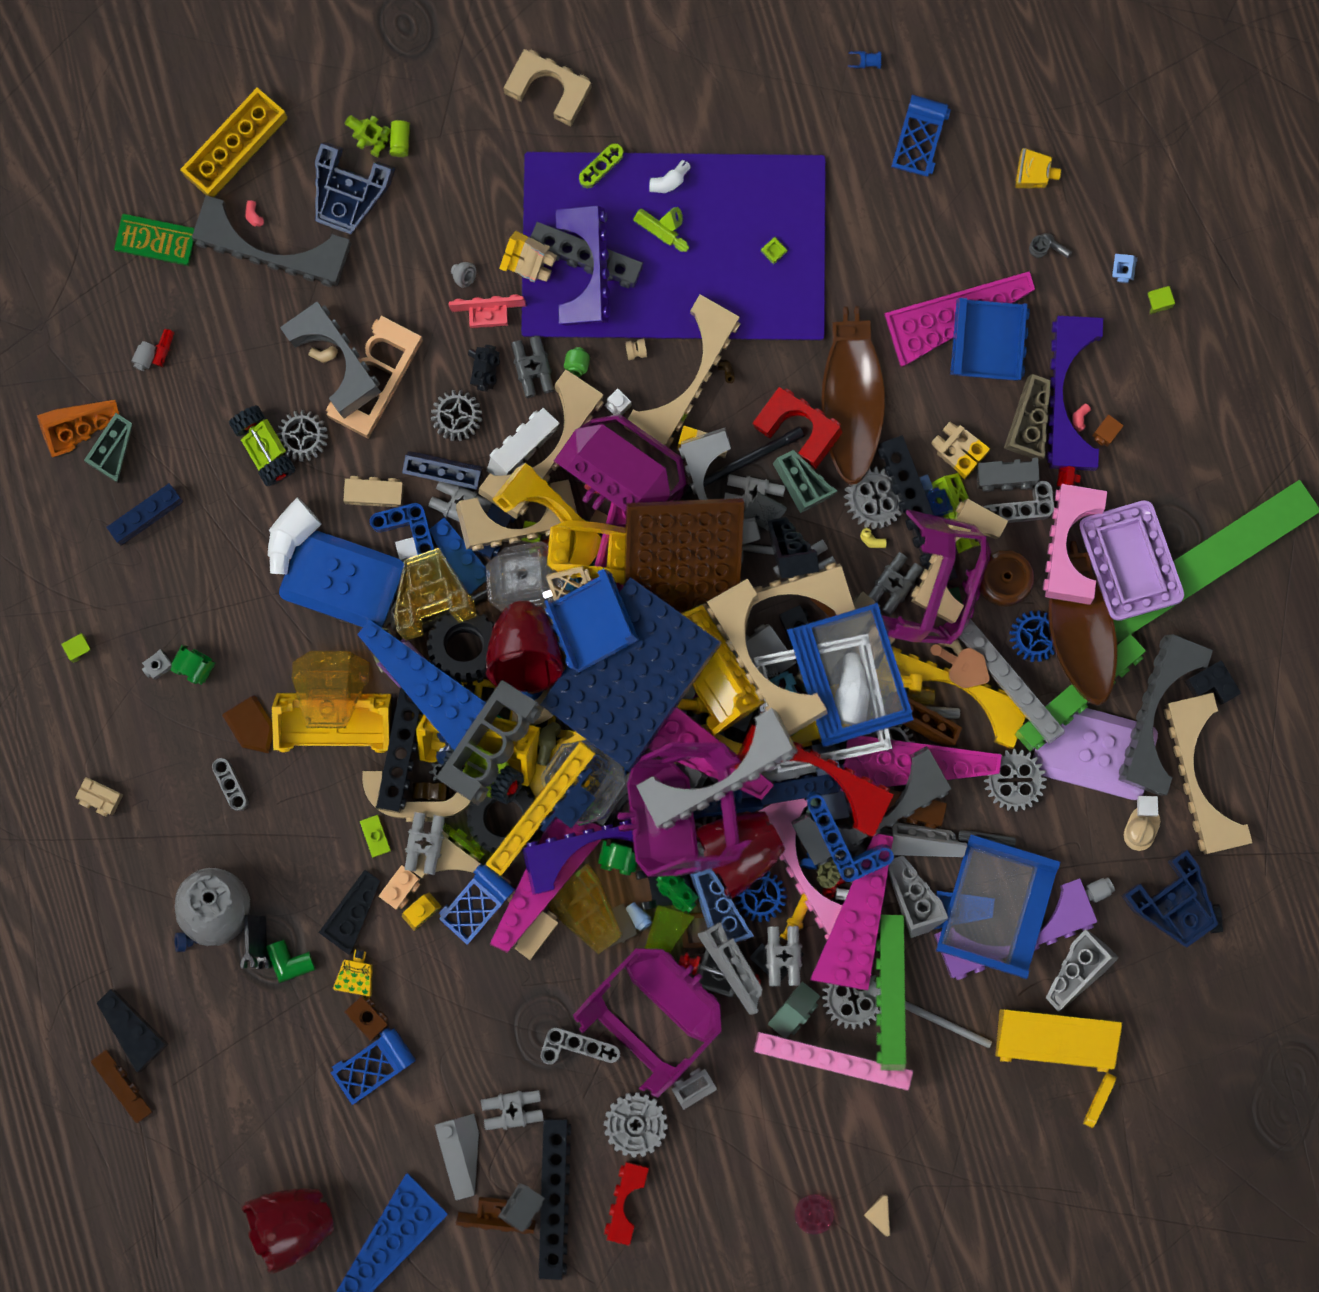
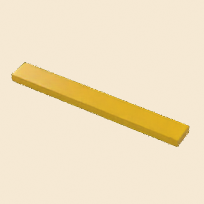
(540, 808)

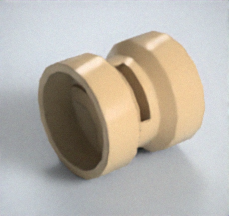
(631, 349)

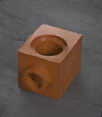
(1107, 431)

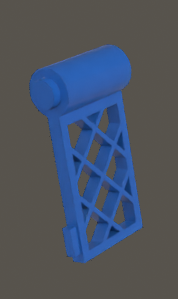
(931, 113)
(489, 883)
(392, 1048)

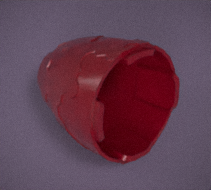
(524, 649)
(754, 859)
(287, 1225)

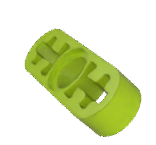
(614, 159)

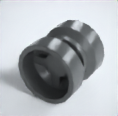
(1039, 242)

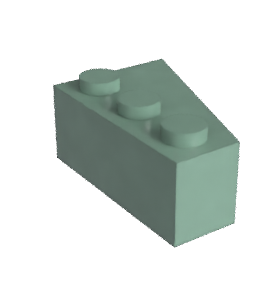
(110, 448)
(802, 481)

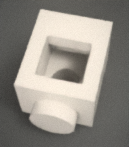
(618, 403)

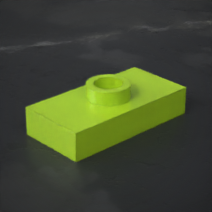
(375, 836)

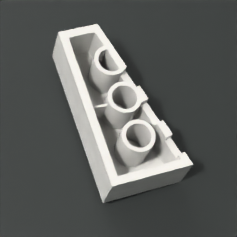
(523, 443)

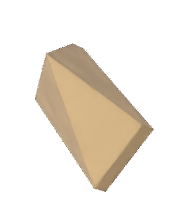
(879, 1215)

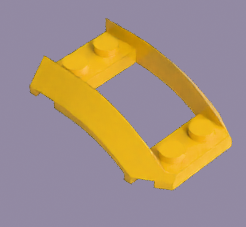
(560, 542)

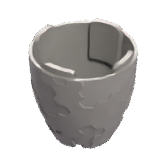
(214, 921)

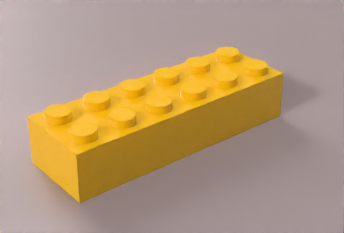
(234, 143)

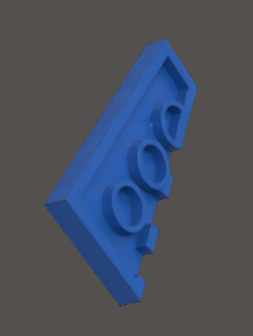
(463, 561)

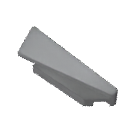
(923, 841)
(732, 965)

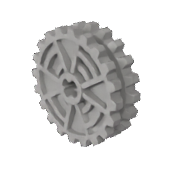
(647, 1135)

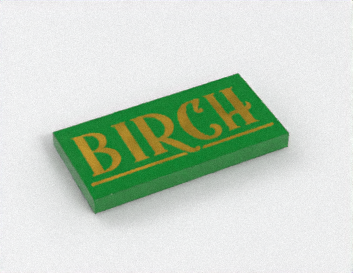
(155, 240)

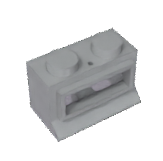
(693, 1088)

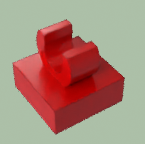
(1067, 476)

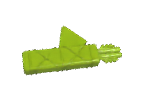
(664, 227)

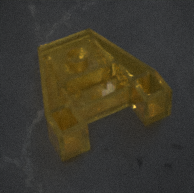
(427, 588)

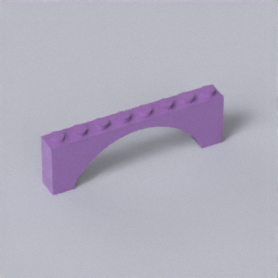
(1070, 914)

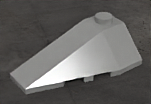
(917, 902)
(1082, 967)
(460, 1151)

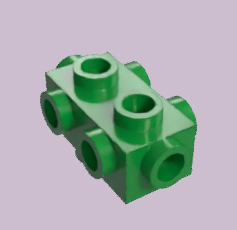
(678, 892)

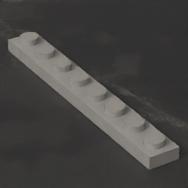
(1012, 684)

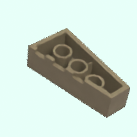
(1028, 427)

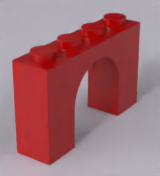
(785, 405)

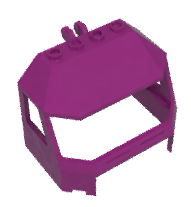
(618, 467)
(941, 541)
(675, 849)
(674, 994)

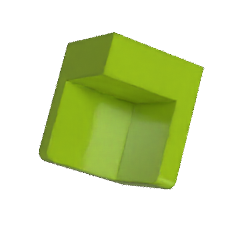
(1160, 299)
(76, 647)

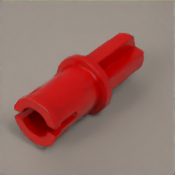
(163, 347)

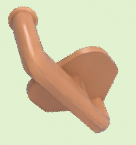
(968, 668)

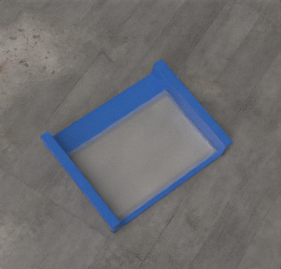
(853, 673)
(998, 906)

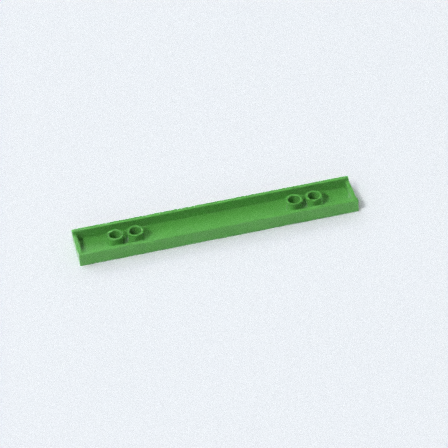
(1233, 546)

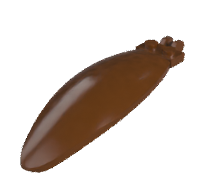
(854, 396)
(1085, 638)

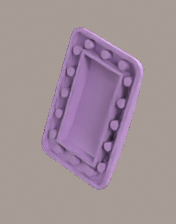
(1131, 560)
(1091, 753)

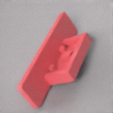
(487, 312)

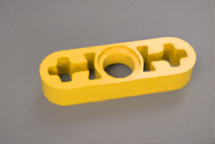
(1099, 1100)

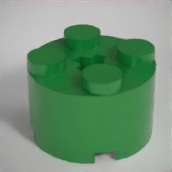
(192, 664)
(618, 856)

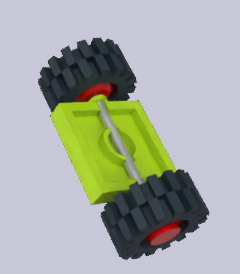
(262, 445)
(507, 782)

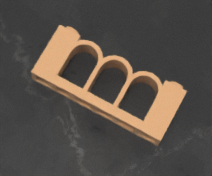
(399, 337)

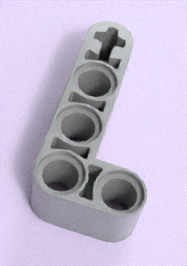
(1033, 506)
(582, 1048)

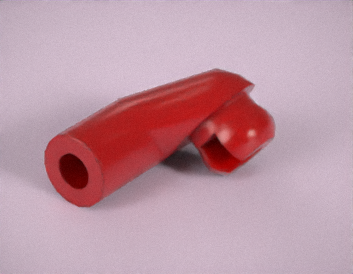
(830, 892)

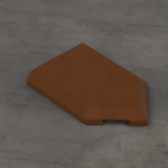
(250, 725)

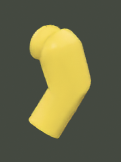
(870, 541)

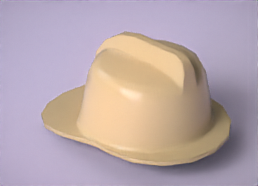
(1141, 831)

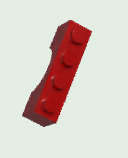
(621, 1228)

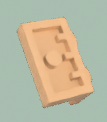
(399, 888)

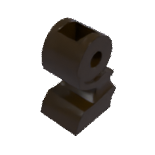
(430, 791)

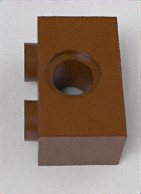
(356, 1012)

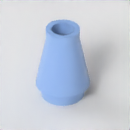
(639, 917)

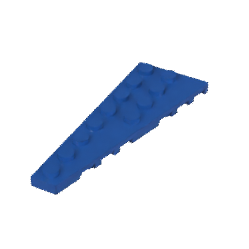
(437, 695)
(396, 1234)

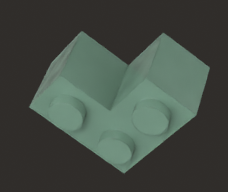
(794, 1011)

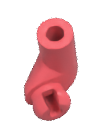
(251, 216)
(1078, 417)

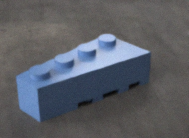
(717, 907)

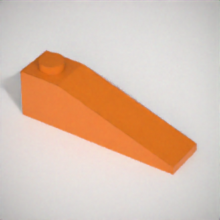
(71, 425)

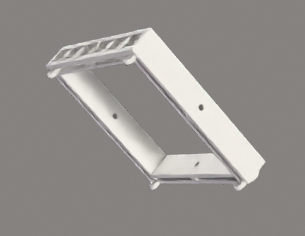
(883, 735)

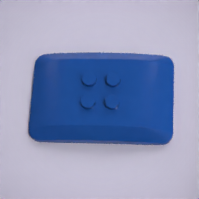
(342, 579)

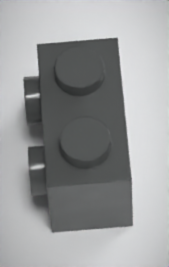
(521, 1207)

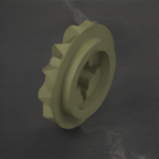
(833, 874)

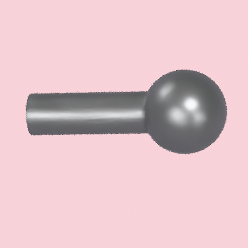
(1056, 246)

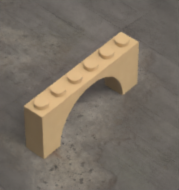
(967, 512)
(481, 531)

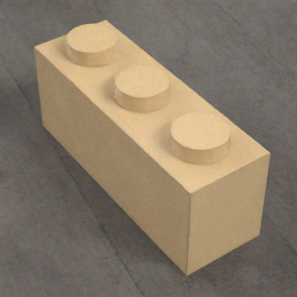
(373, 492)

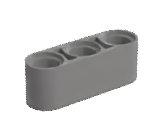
(228, 775)

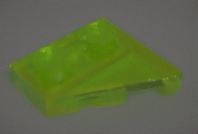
(460, 837)

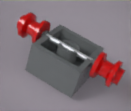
(712, 976)

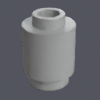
(143, 356)
(1099, 889)

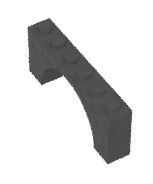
(357, 385)

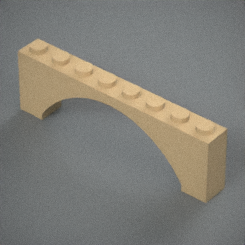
(715, 328)
(578, 404)
(825, 586)
(732, 614)
(1186, 722)
(455, 858)

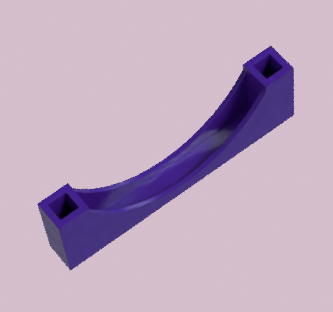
(1067, 446)
(547, 859)

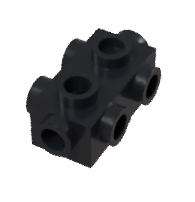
(484, 368)

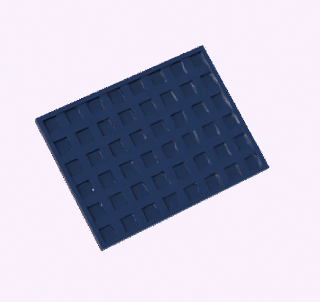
(634, 691)

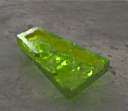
(667, 928)

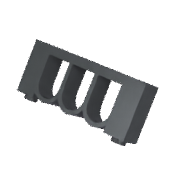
(475, 788)

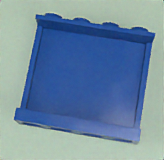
(989, 339)
(591, 622)

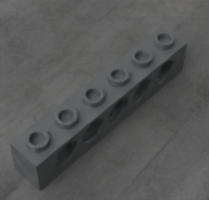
(632, 267)

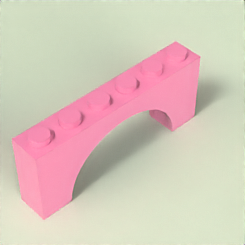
(1063, 579)

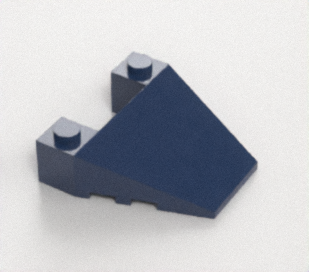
(343, 195)
(1181, 907)

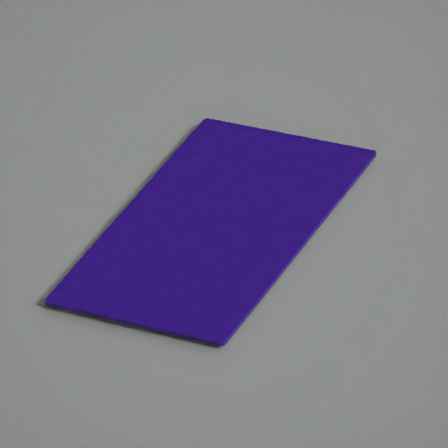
(728, 215)

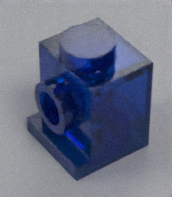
(939, 509)

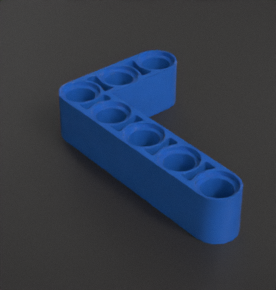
(414, 522)
(839, 844)

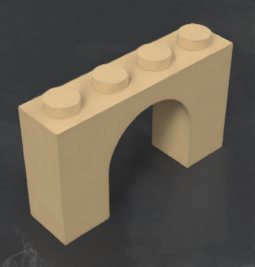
(532, 66)

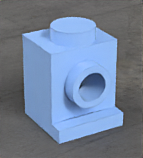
(1124, 261)

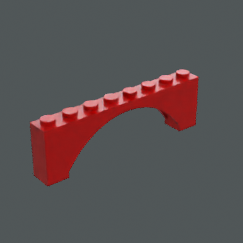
(865, 799)

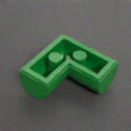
(287, 967)

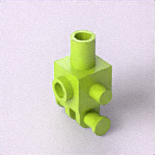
(368, 132)

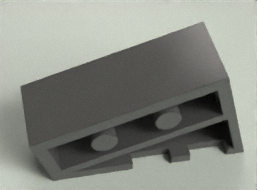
(1007, 475)

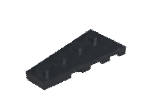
(349, 916)

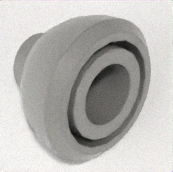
(463, 273)

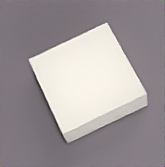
(406, 548)
(1147, 806)

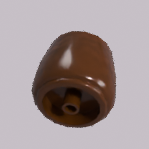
(1007, 578)

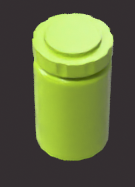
(399, 138)

